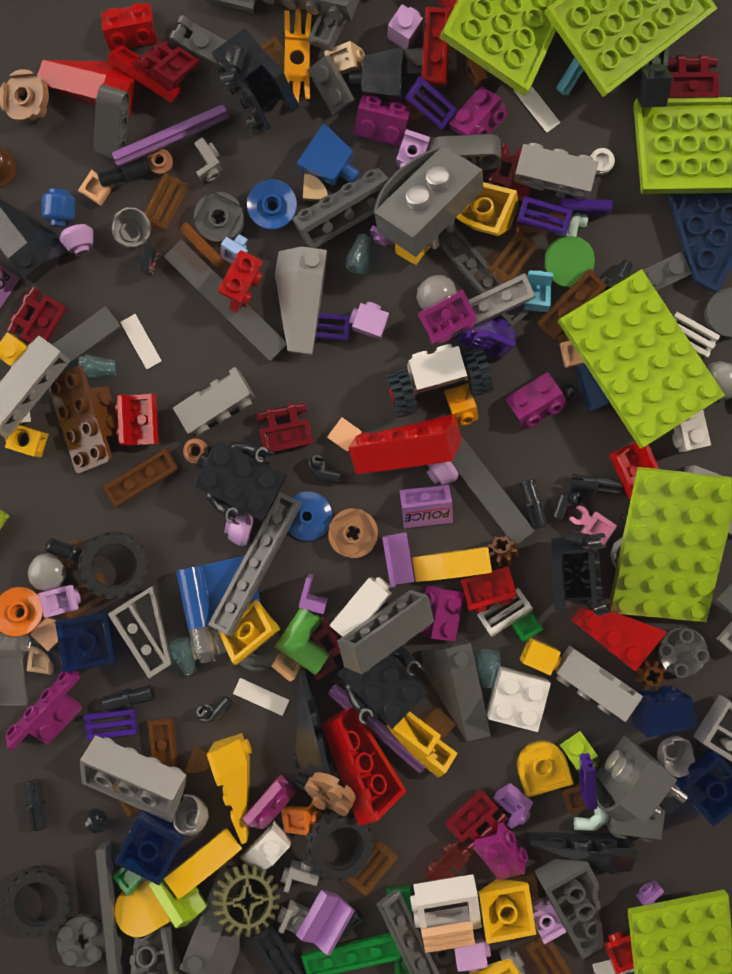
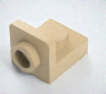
(347, 57)

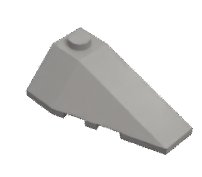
(300, 288)

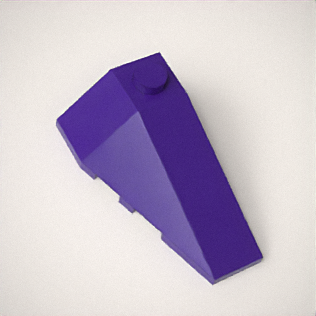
(492, 336)

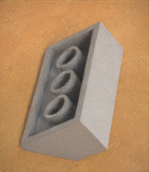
(143, 781)

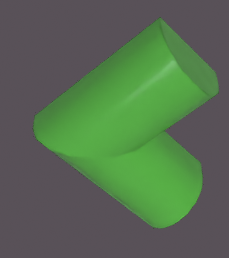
(297, 644)

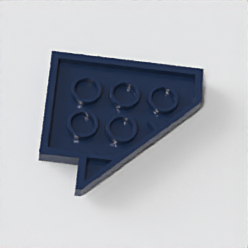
(705, 235)

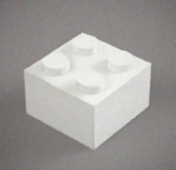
(518, 698)

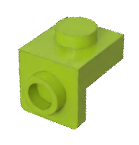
(579, 745)

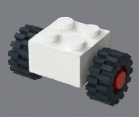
(438, 370)

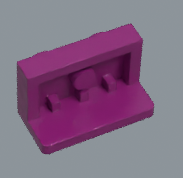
(479, 114)
(381, 120)
(447, 317)
(536, 401)
(446, 612)
(270, 803)
(502, 853)

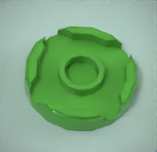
(569, 259)

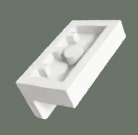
(692, 433)

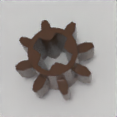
(503, 550)
(657, 676)

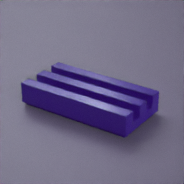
(415, 90)
(587, 206)
(541, 225)
(336, 317)
(111, 733)
(587, 781)

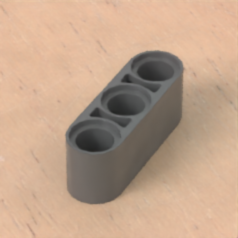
(110, 120)
(478, 149)

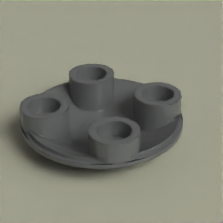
(682, 652)

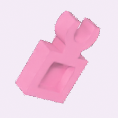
(594, 524)

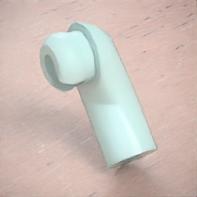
(577, 220)
(593, 823)

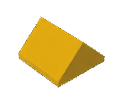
(251, 632)
(506, 910)

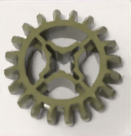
(257, 899)

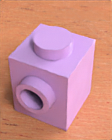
(405, 27)
(369, 320)
(474, 956)

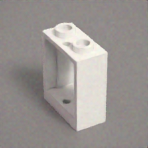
(362, 605)
(445, 893)

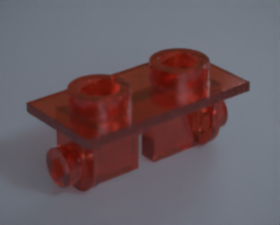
(454, 857)

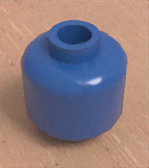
(58, 207)

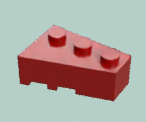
(621, 635)

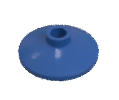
(270, 192)
(320, 521)

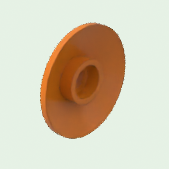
(14, 601)

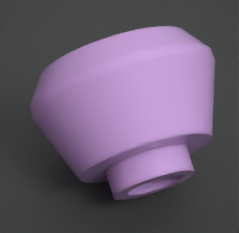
(77, 239)
(442, 473)
(240, 533)

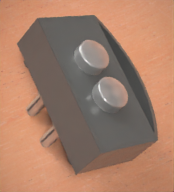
(435, 193)
(634, 783)

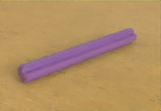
(170, 135)
(378, 729)

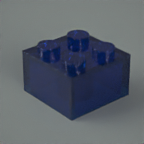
(85, 641)
(664, 712)
(709, 786)
(150, 847)

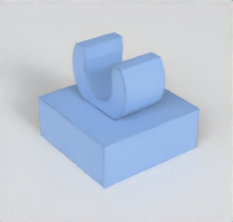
(230, 248)

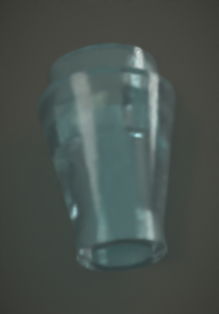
(358, 257)
(97, 366)
(183, 655)
(488, 666)

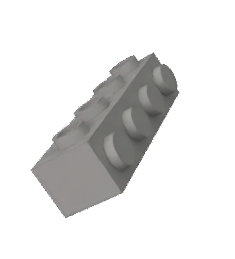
(28, 382)

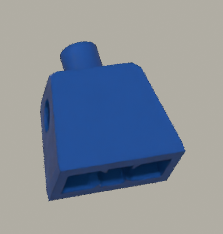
(328, 158)

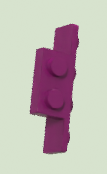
(48, 714)

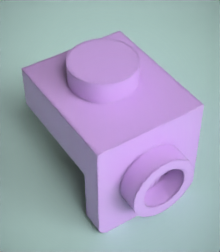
(59, 600)

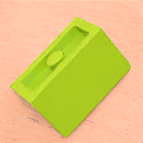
(179, 911)

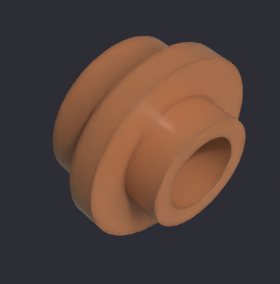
(163, 167)
(187, 450)

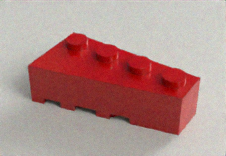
(407, 445)
(362, 766)

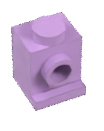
(412, 141)
(550, 927)

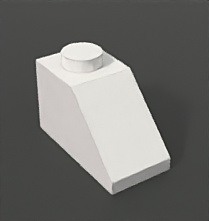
(267, 847)

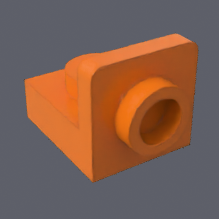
(299, 818)

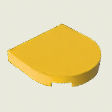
(542, 768)
(140, 912)

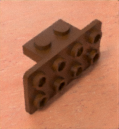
(85, 418)

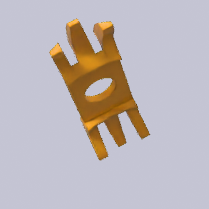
(300, 43)

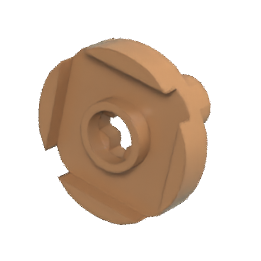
(37, 99)
(348, 546)
(328, 794)

